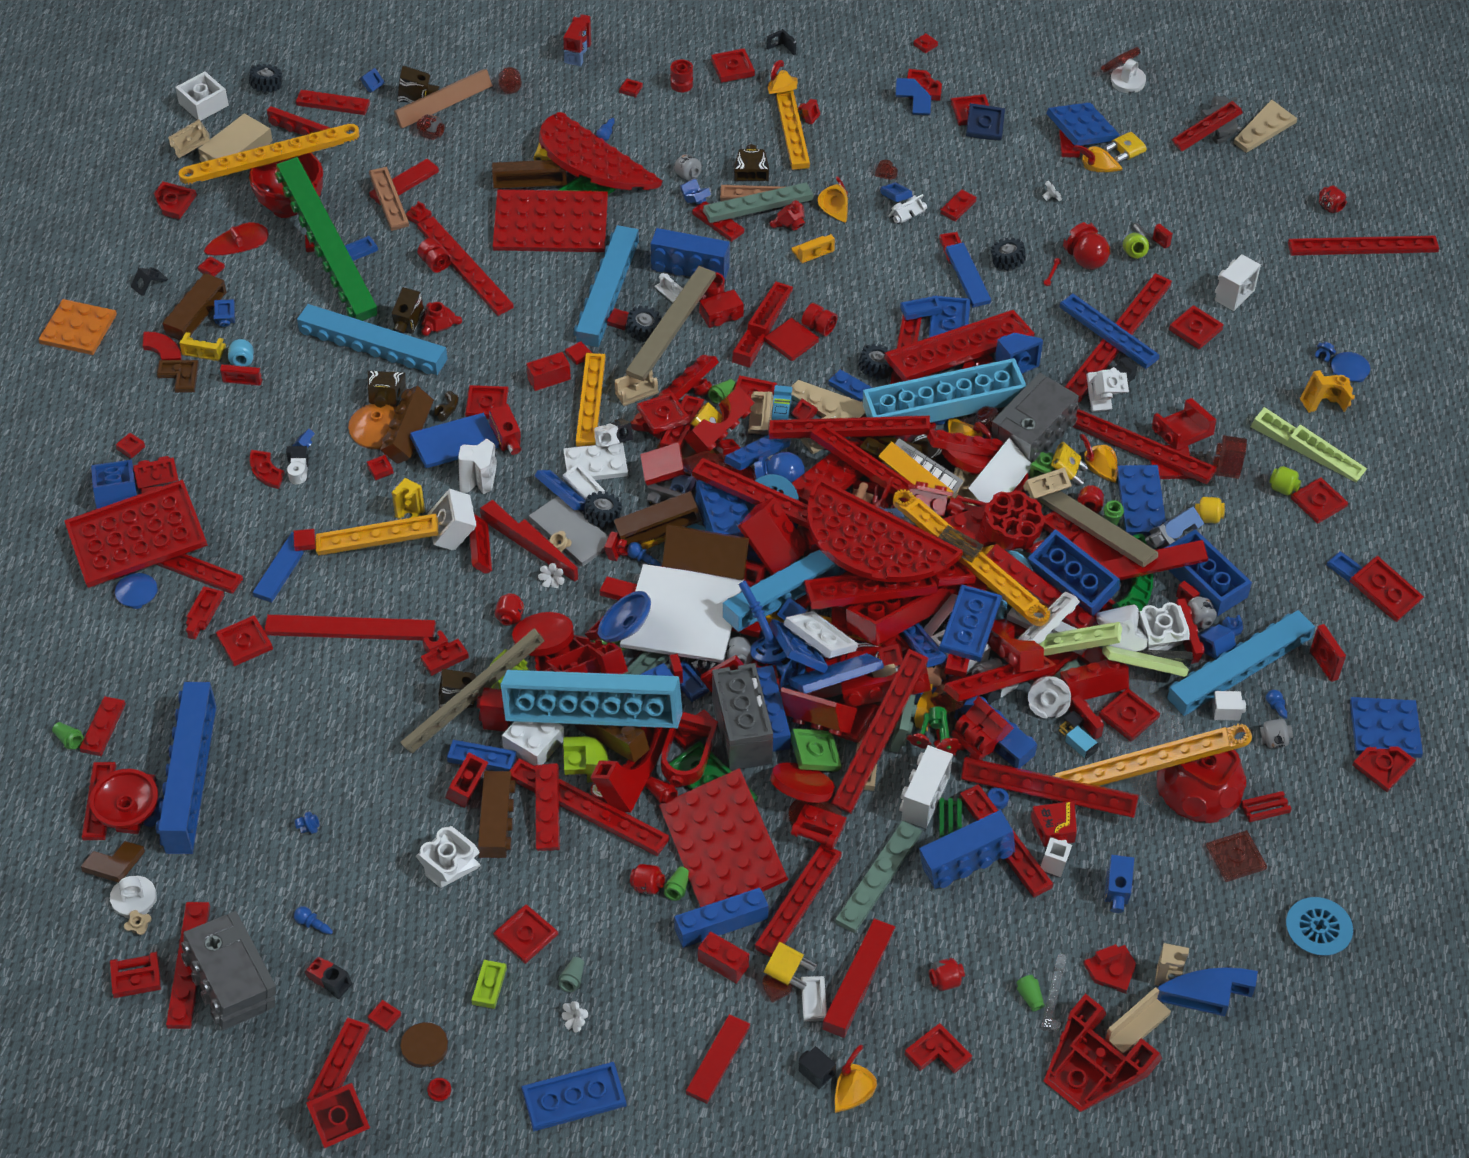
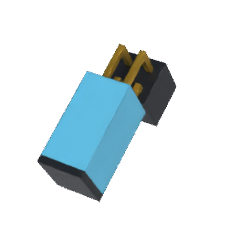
(1076, 737)

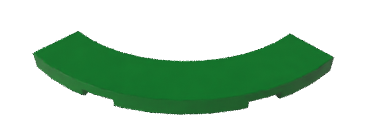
(1140, 588)

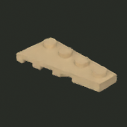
(1265, 125)
(827, 401)

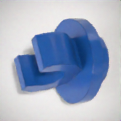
(1325, 348)
(1234, 624)
(308, 823)

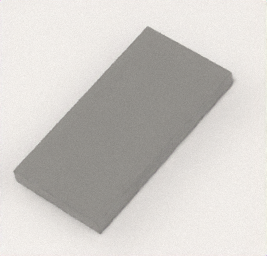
(586, 538)

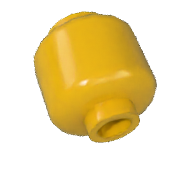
(1210, 509)

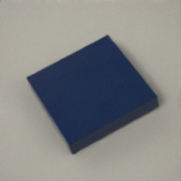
(985, 122)

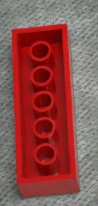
(883, 620)

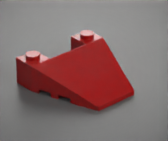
(584, 657)
(1091, 1067)

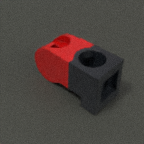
(329, 976)

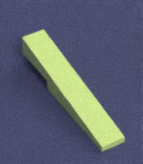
(1308, 444)

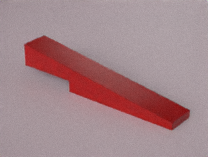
(761, 324)
(527, 537)
(858, 978)

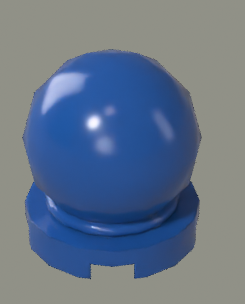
(782, 464)

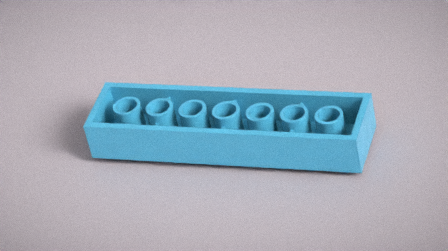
(947, 393)
(592, 698)

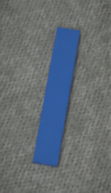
(1109, 331)

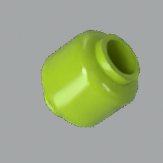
(1135, 245)
(1285, 480)

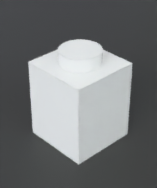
(1228, 705)
(1055, 857)

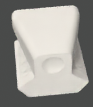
(477, 466)
(1163, 626)
(1132, 635)
(448, 857)

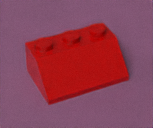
(772, 536)
(818, 711)

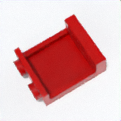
(1185, 426)

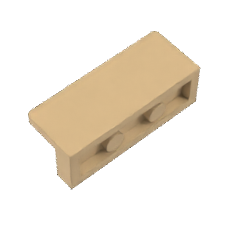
(1137, 1022)

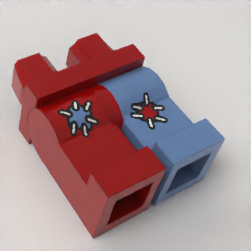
(577, 40)

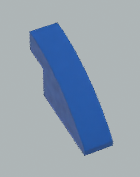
(1208, 989)

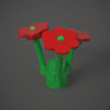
(938, 720)

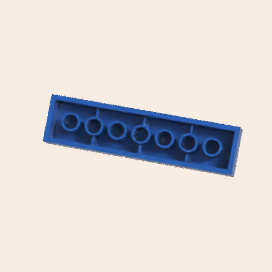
(186, 768)

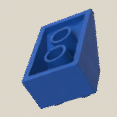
(113, 482)

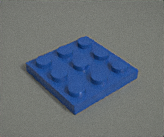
(1082, 124)
(1386, 724)

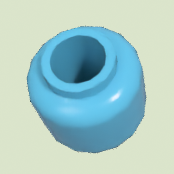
(240, 353)

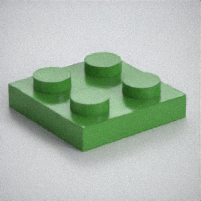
(815, 750)

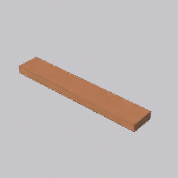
(443, 98)

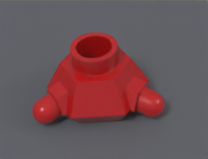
(790, 216)
(438, 318)

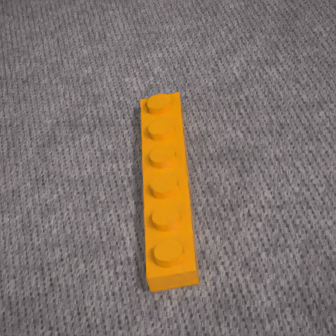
(792, 130)
(590, 399)
(377, 534)

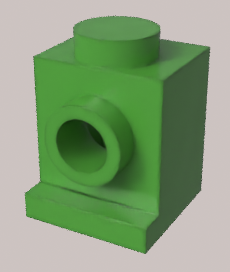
(1042, 464)

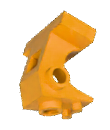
(1334, 388)

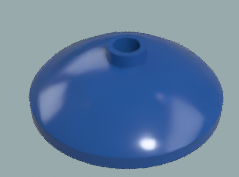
(625, 617)

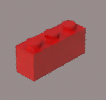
(1096, 679)

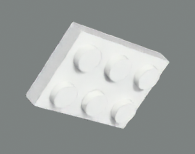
(598, 461)
(820, 634)

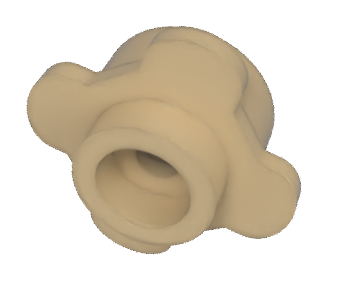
(560, 536)
(139, 928)

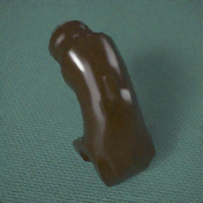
(445, 411)

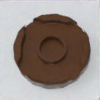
(424, 1045)

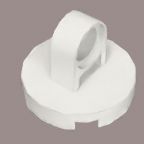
(1128, 77)
(1049, 697)
(133, 894)

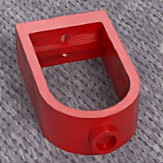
(695, 725)

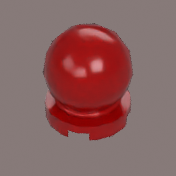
(1087, 246)

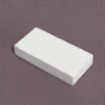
(581, 481)
(814, 999)

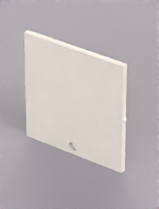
(684, 613)

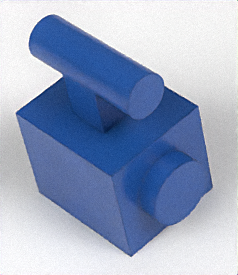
(1217, 640)

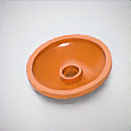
(370, 425)

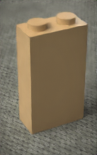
(237, 137)

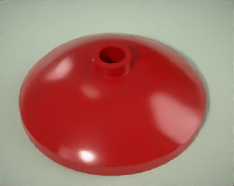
(122, 789)

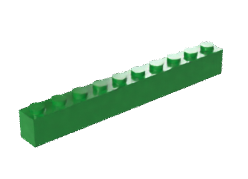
(326, 240)

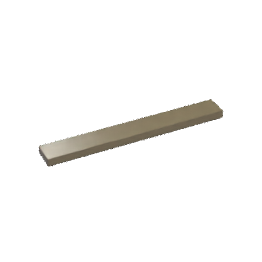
(670, 323)
(1100, 528)
(472, 691)

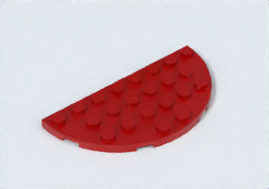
(585, 154)
(872, 540)

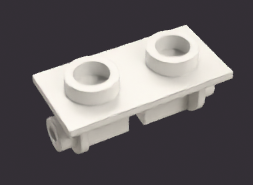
(912, 205)
(668, 287)

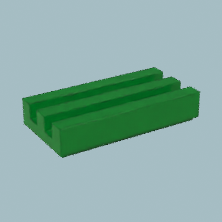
(950, 803)

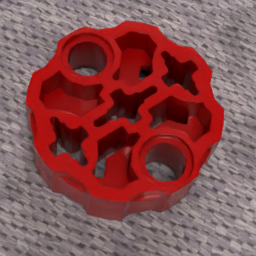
(1013, 520)

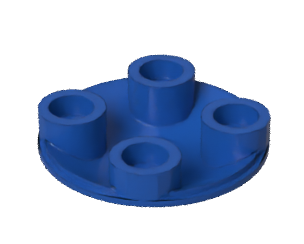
(1351, 366)
(136, 590)

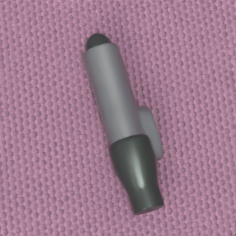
(1138, 229)

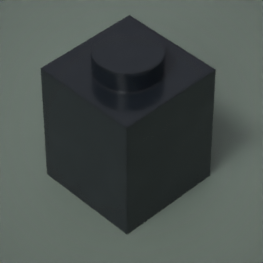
(816, 1067)

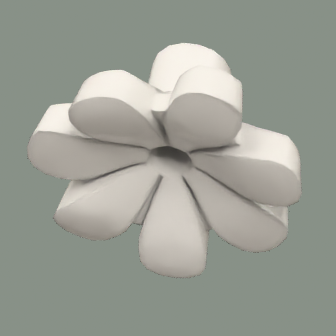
(1051, 192)
(551, 576)
(574, 1016)

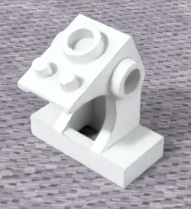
(1102, 386)

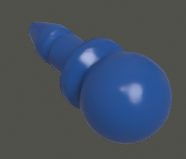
(605, 130)
(635, 550)
(1277, 702)
(305, 917)

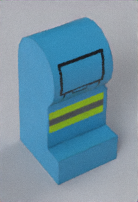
(782, 402)

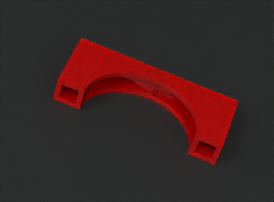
(624, 783)

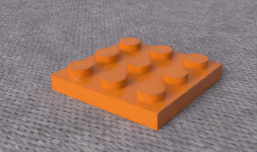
(77, 327)

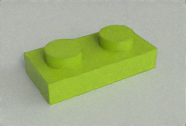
(489, 984)

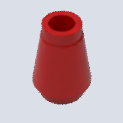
(661, 790)

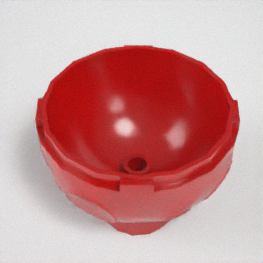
(271, 193)
(1204, 790)

